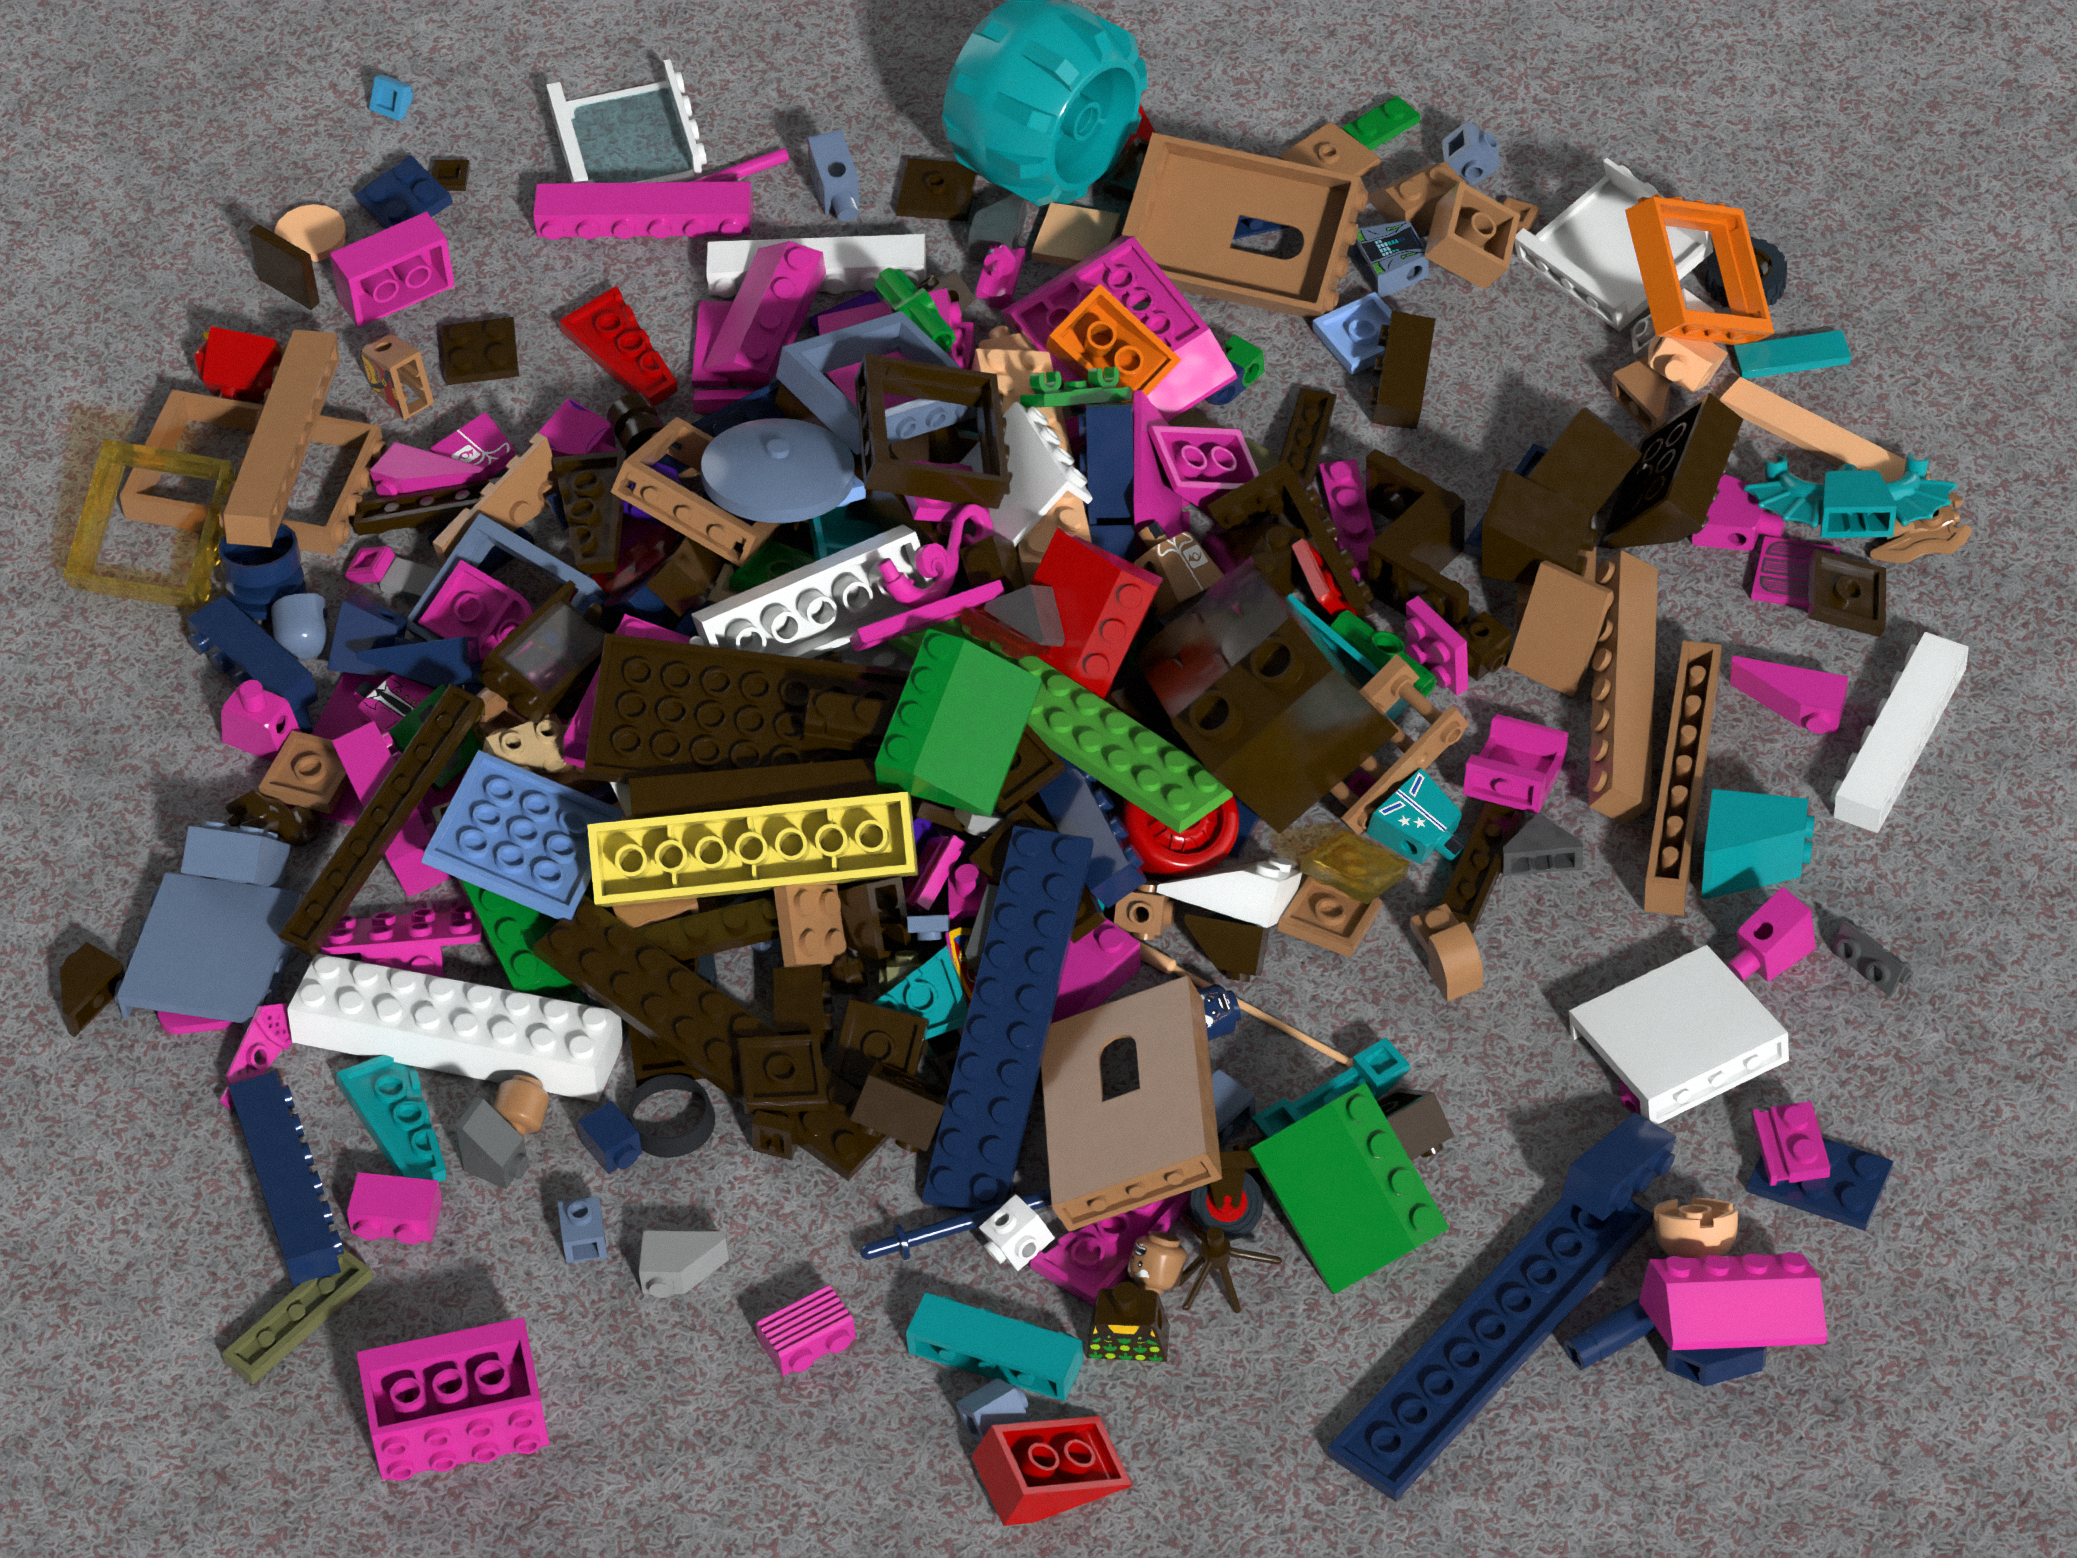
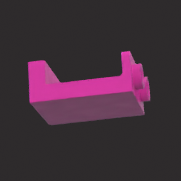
(1516, 764)

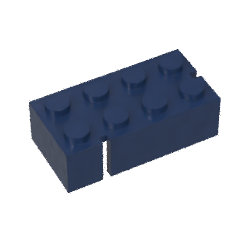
(1110, 475)

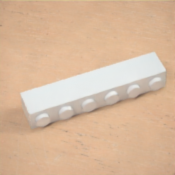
(849, 261)
(1900, 732)

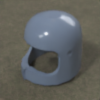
(300, 625)

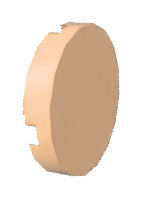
(313, 229)

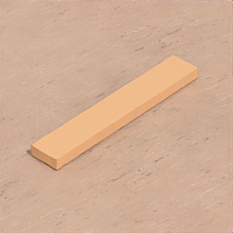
(1810, 430)

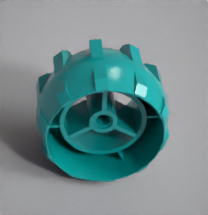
(1044, 99)

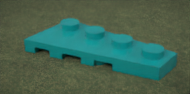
(395, 1115)

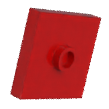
(1321, 579)

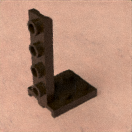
(1271, 495)

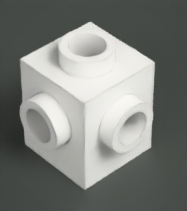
(1015, 1233)

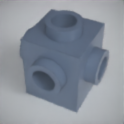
(1471, 152)

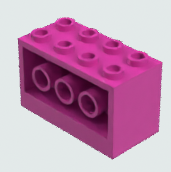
(452, 1399)

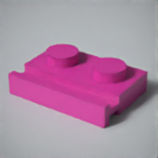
(933, 869)
(1791, 1143)

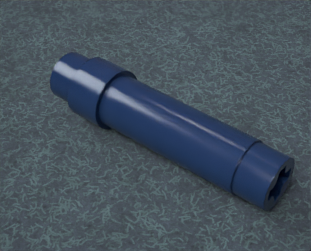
(1609, 1335)

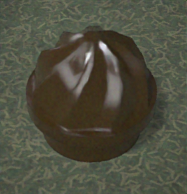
(848, 975)

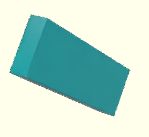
(1792, 354)

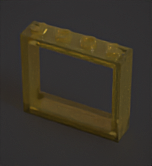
(97, 512)

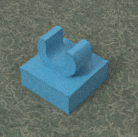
(390, 97)

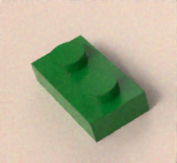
(1383, 123)

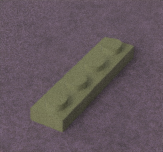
(295, 1319)

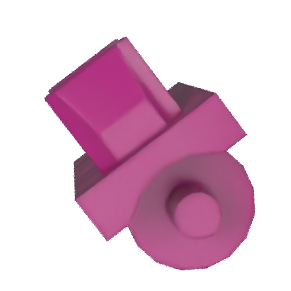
(1000, 275)

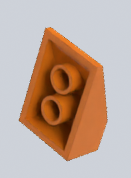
(1109, 335)

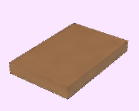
(1560, 629)

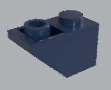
(1715, 1365)

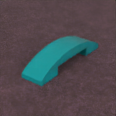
(1378, 1066)

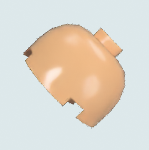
(1695, 1229)

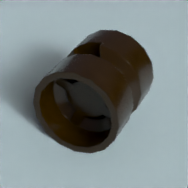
(634, 421)

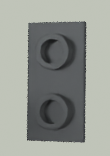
(1870, 959)

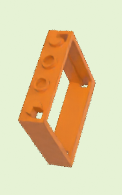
(1737, 262)

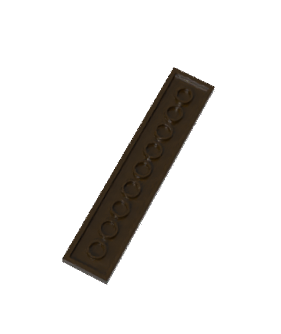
(691, 1022)

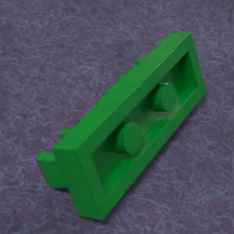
(1075, 391)

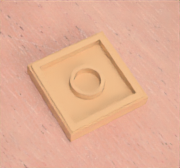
(1073, 234)

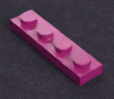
(1349, 510)

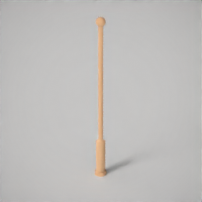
(1169, 966)

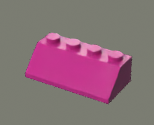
(767, 313)
(1734, 1301)

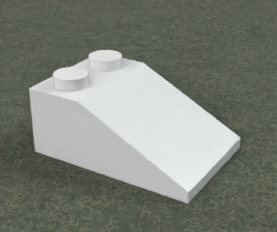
(1247, 891)

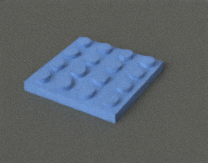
(519, 836)

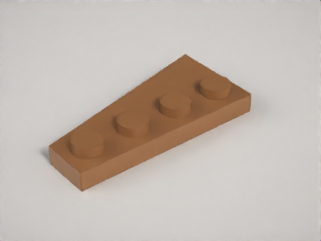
(512, 500)

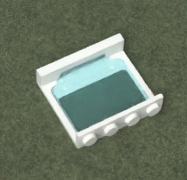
(630, 133)

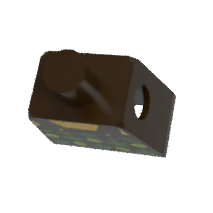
(1128, 1325)

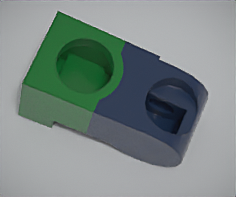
(1247, 363)

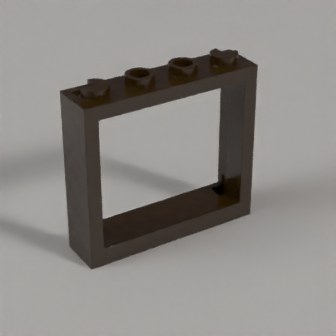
(942, 384)

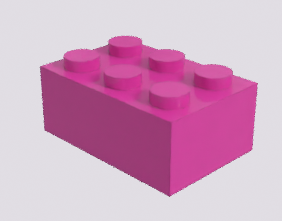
(392, 269)

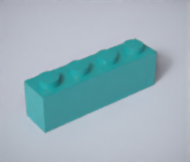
(995, 1346)

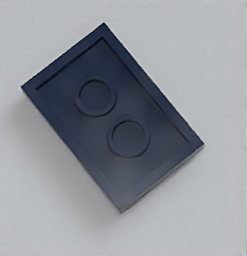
(1844, 1197)

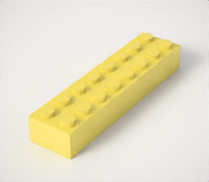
(752, 849)

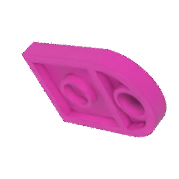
(475, 607)

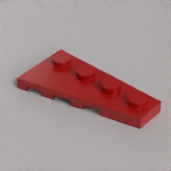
(617, 343)

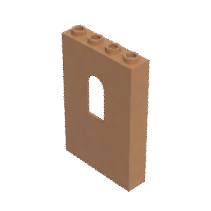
(1191, 207)
(186, 406)
(1146, 1141)

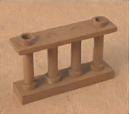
(1385, 688)

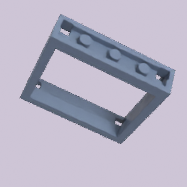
(806, 361)
(474, 548)

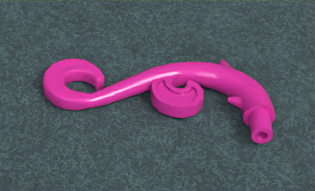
(936, 557)

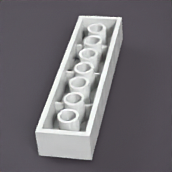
(455, 1026)

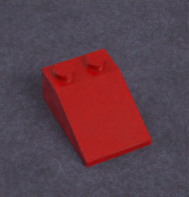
(1047, 1467)

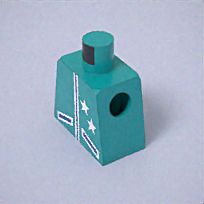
(1418, 821)

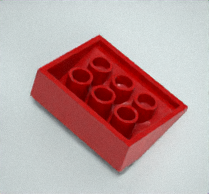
(1099, 608)

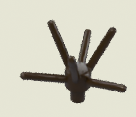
(1216, 1255)

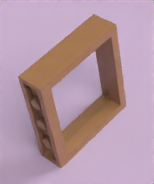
(680, 506)

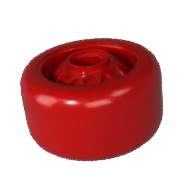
(1181, 855)

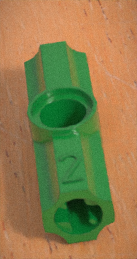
(916, 304)
(1380, 648)

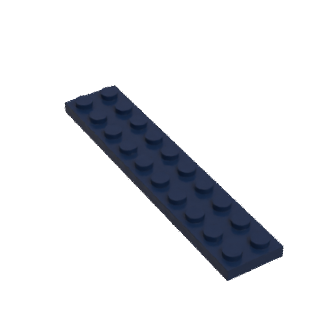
(1008, 1020)
(1484, 1344)

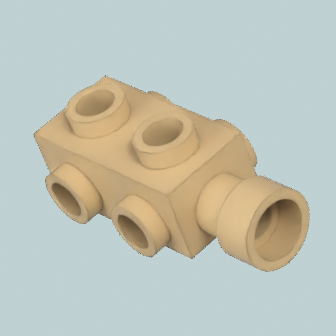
(530, 744)

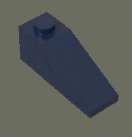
(431, 662)

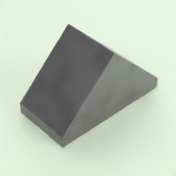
(1030, 612)
(1541, 849)

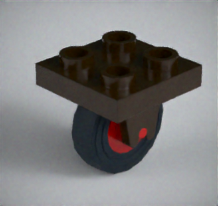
(1233, 1201)

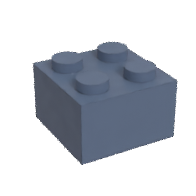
(235, 855)

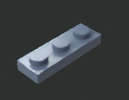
(929, 925)

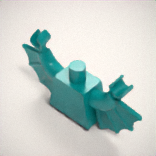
(1852, 500)

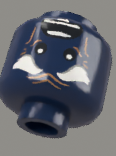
(1220, 1010)

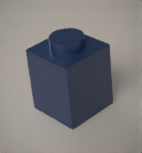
(610, 1138)

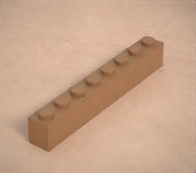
(280, 439)
(1624, 691)
(1682, 778)

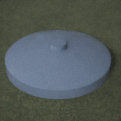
(777, 470)

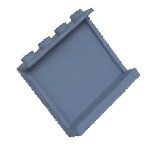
(209, 949)

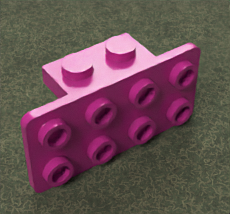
(405, 940)

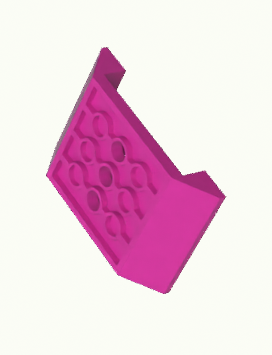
(1131, 278)

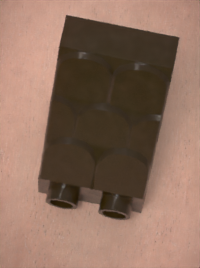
(1262, 696)

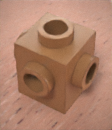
(1133, 918)

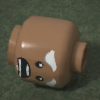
(1157, 1261)

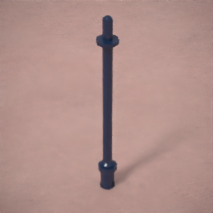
(903, 1241)

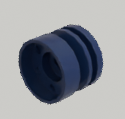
(262, 574)

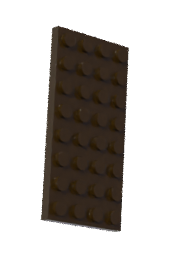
(714, 708)

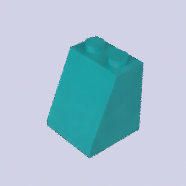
(1754, 841)

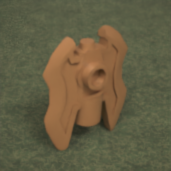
(1925, 536)

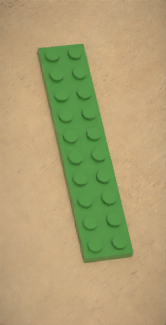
(1105, 741)

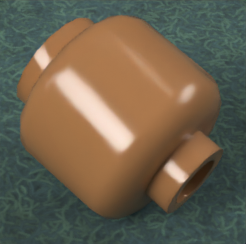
(522, 1103)

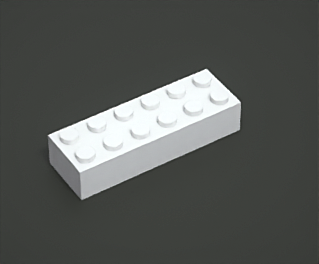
(815, 604)

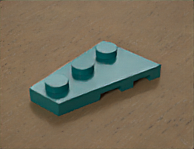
(932, 993)

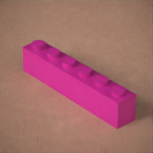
(643, 209)

